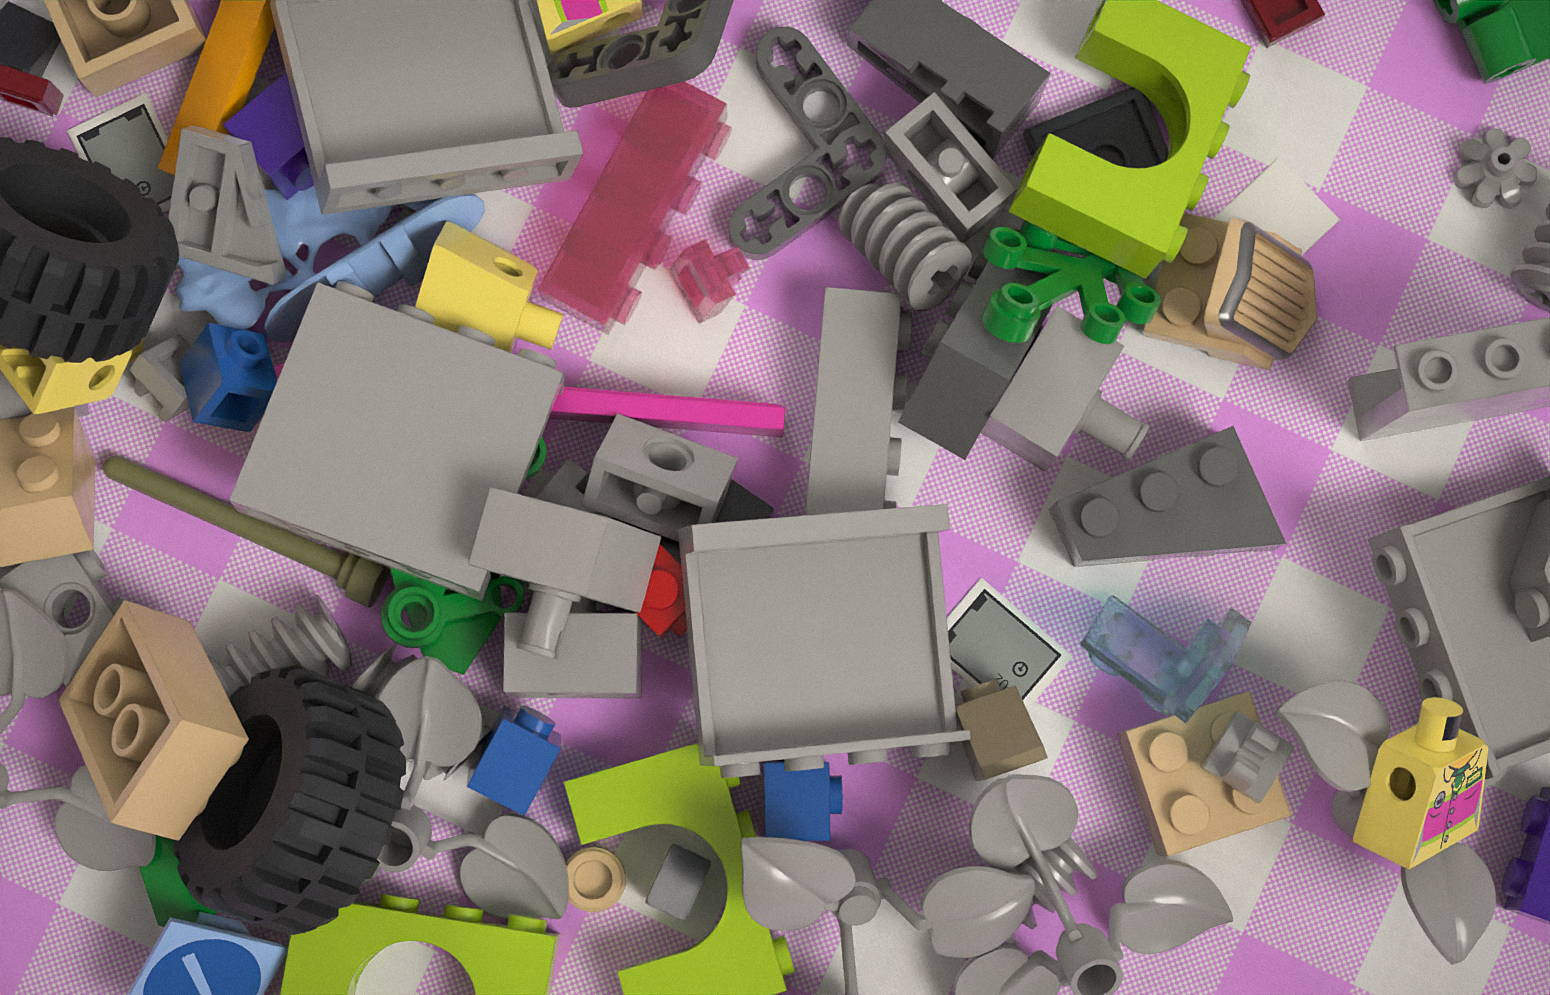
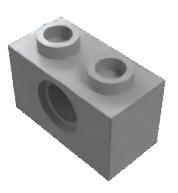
(948, 168)
(657, 478)
(53, 582)

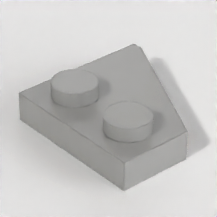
(222, 207)

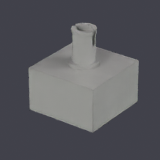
(1060, 395)
(562, 559)
(596, 657)

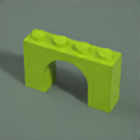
(1136, 212)
(677, 791)
(496, 956)

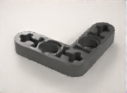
(642, 57)
(827, 139)

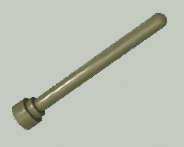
(355, 574)

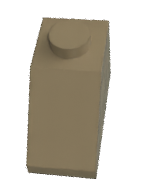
(999, 730)

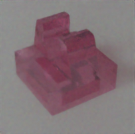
(707, 278)

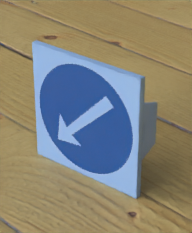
(208, 959)

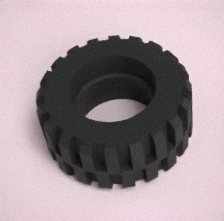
(77, 255)
(300, 807)

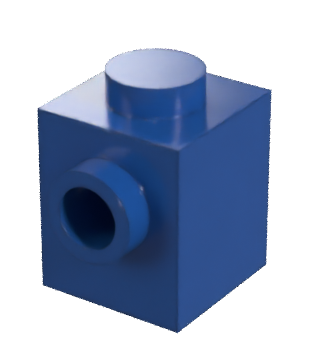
(228, 377)
(515, 758)
(800, 802)

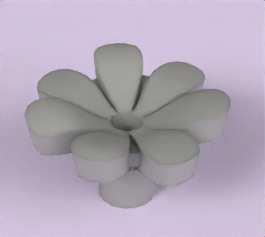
(1489, 175)

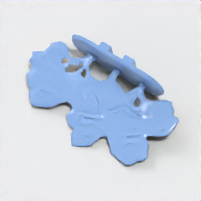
(373, 266)

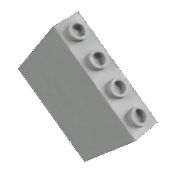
(421, 99)
(1456, 380)
(395, 435)
(1462, 621)
(819, 638)

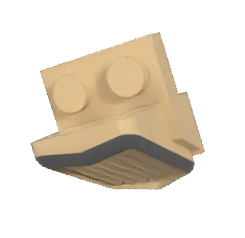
(1235, 293)

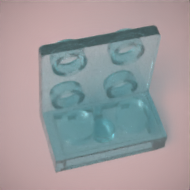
(1167, 673)

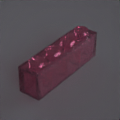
(634, 204)

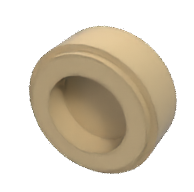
(595, 879)

